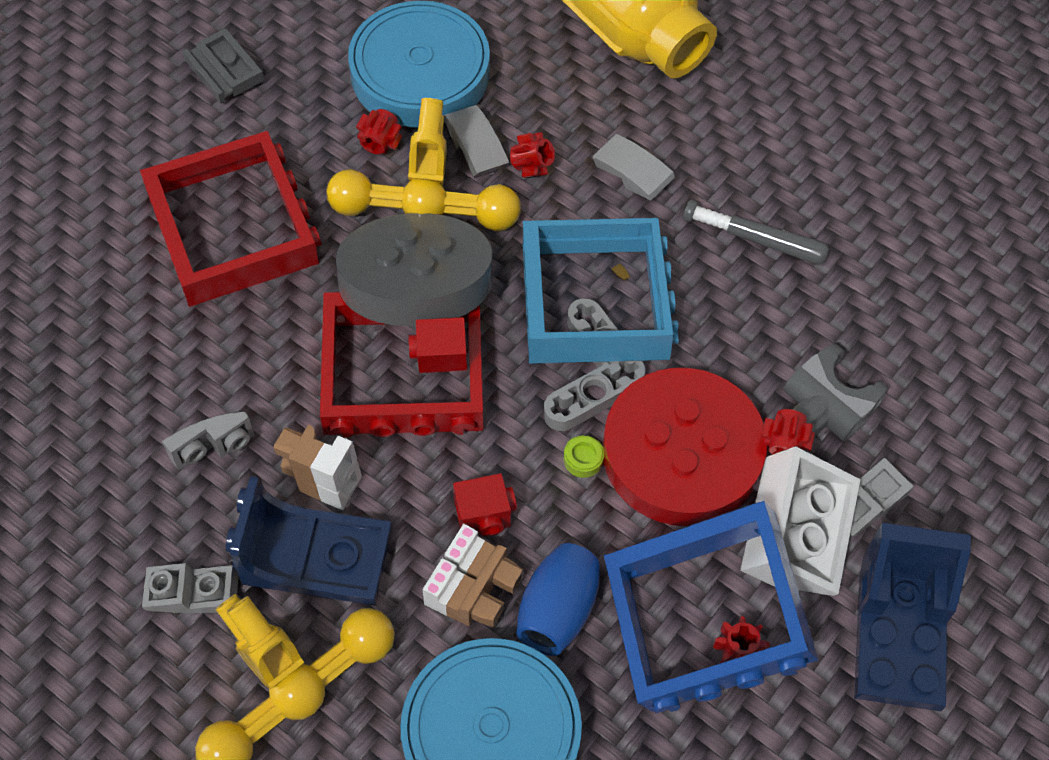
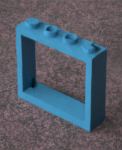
(598, 237)

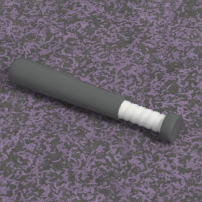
(774, 238)

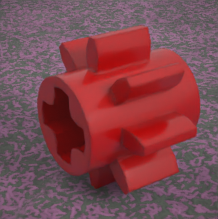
(379, 131)
(532, 154)
(787, 431)
(743, 632)

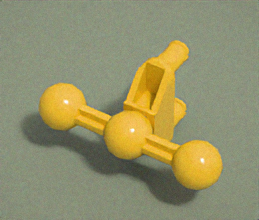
(352, 192)
(294, 687)

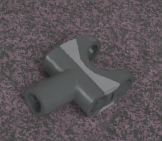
(827, 400)

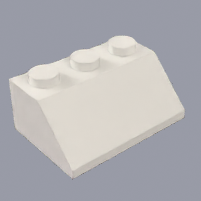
(814, 516)

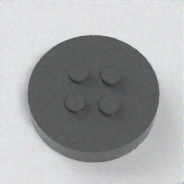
(414, 268)

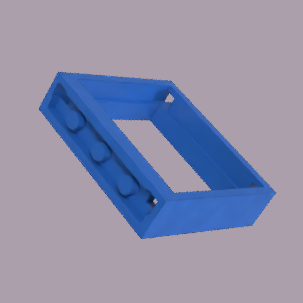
(688, 544)

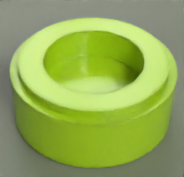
(583, 456)

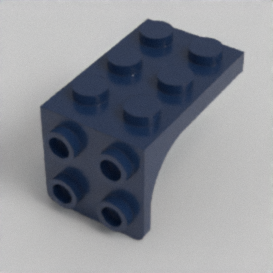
(306, 548)

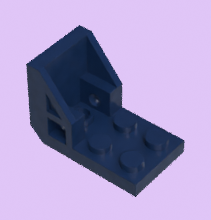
(904, 603)

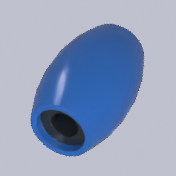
(558, 599)

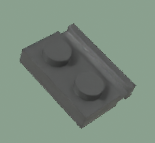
(223, 65)

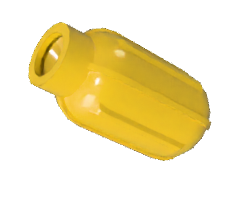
(651, 31)

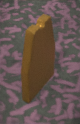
(621, 272)

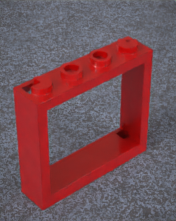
(249, 269)
(387, 419)

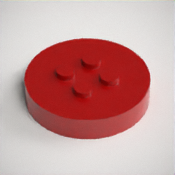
(683, 446)

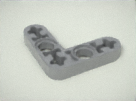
(612, 369)

